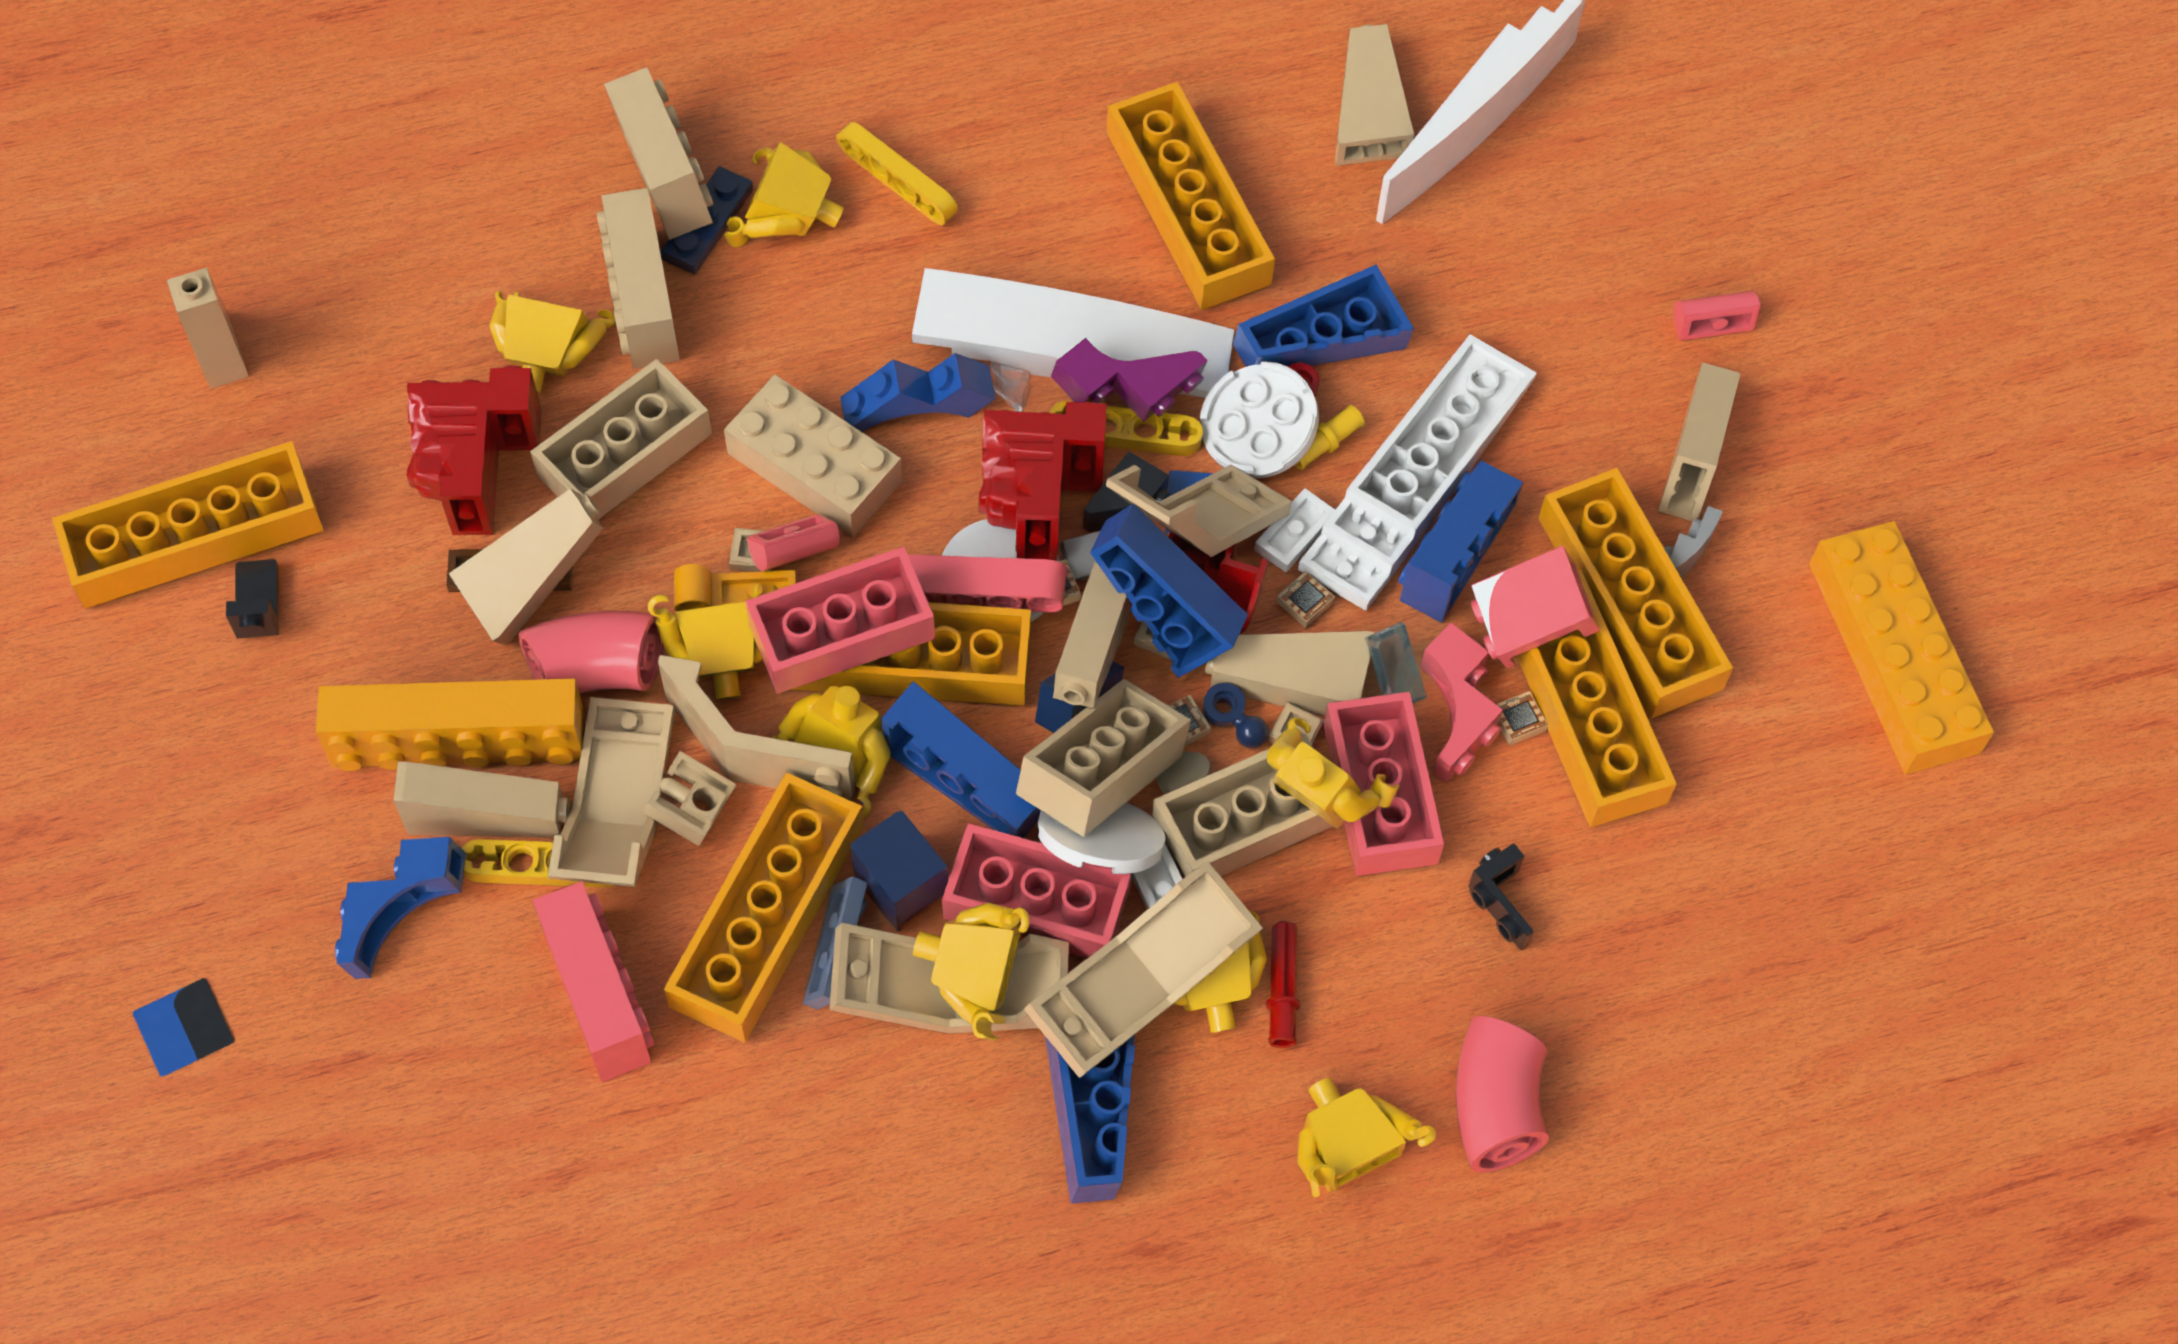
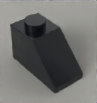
(1108, 503)

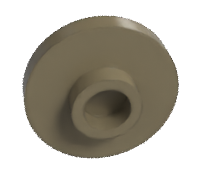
(1184, 771)

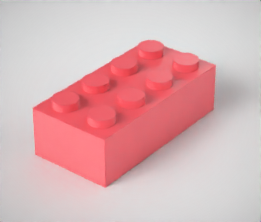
(840, 620)
(1383, 738)
(1059, 897)
(595, 980)

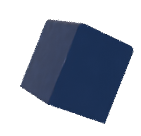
(899, 868)

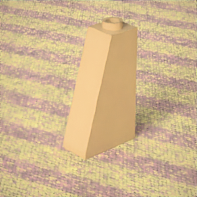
(1373, 103)
(208, 327)
(1699, 442)
(525, 565)
(1092, 641)
(1296, 668)
(477, 803)

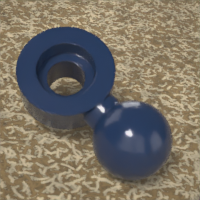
(1250, 730)

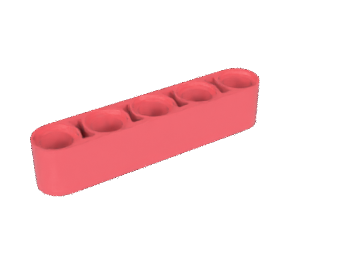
(992, 581)

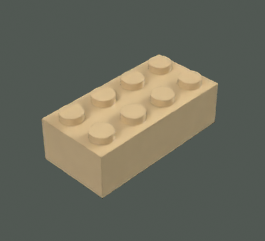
(661, 152)
(637, 278)
(624, 439)
(813, 455)
(1102, 757)
(1233, 817)

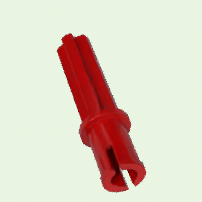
(1283, 985)

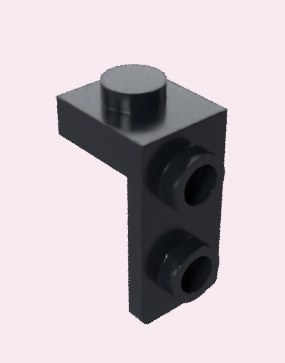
(256, 599)
(1494, 870)

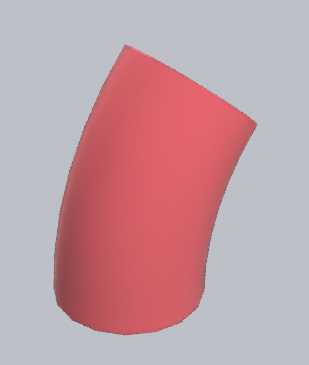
(596, 649)
(1499, 1094)

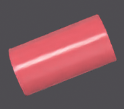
(1716, 315)
(793, 541)

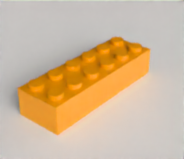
(1190, 195)
(187, 524)
(1638, 592)
(1900, 648)
(974, 658)
(451, 723)
(1598, 723)
(764, 907)

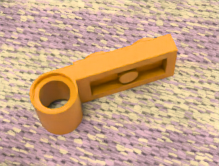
(699, 588)

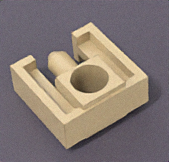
(688, 819)

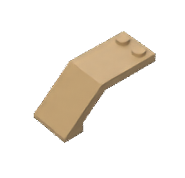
(1211, 511)
(749, 756)
(617, 775)
(1143, 969)
(884, 981)

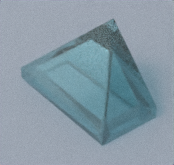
(1395, 662)

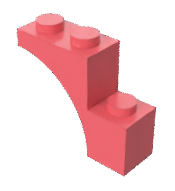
(1457, 669)

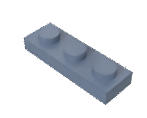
(846, 906)

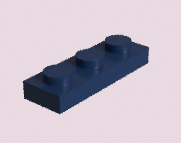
(691, 249)

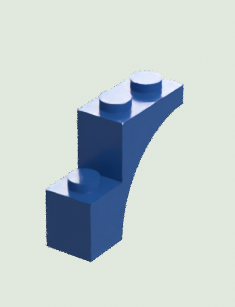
(900, 390)
(373, 908)

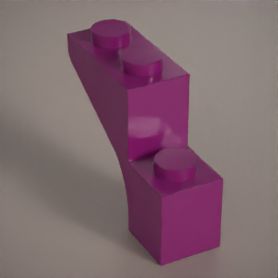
(1142, 384)

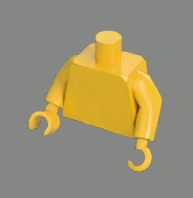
(786, 198)
(544, 334)
(713, 636)
(843, 724)
(1320, 782)
(975, 961)
(1228, 983)
(1352, 1136)

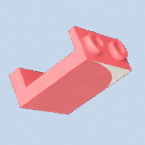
(1532, 605)

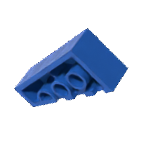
(1328, 325)
(1458, 540)
(1167, 590)
(956, 762)
(1093, 1122)

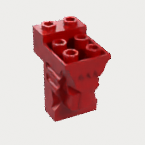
(459, 440)
(1030, 463)

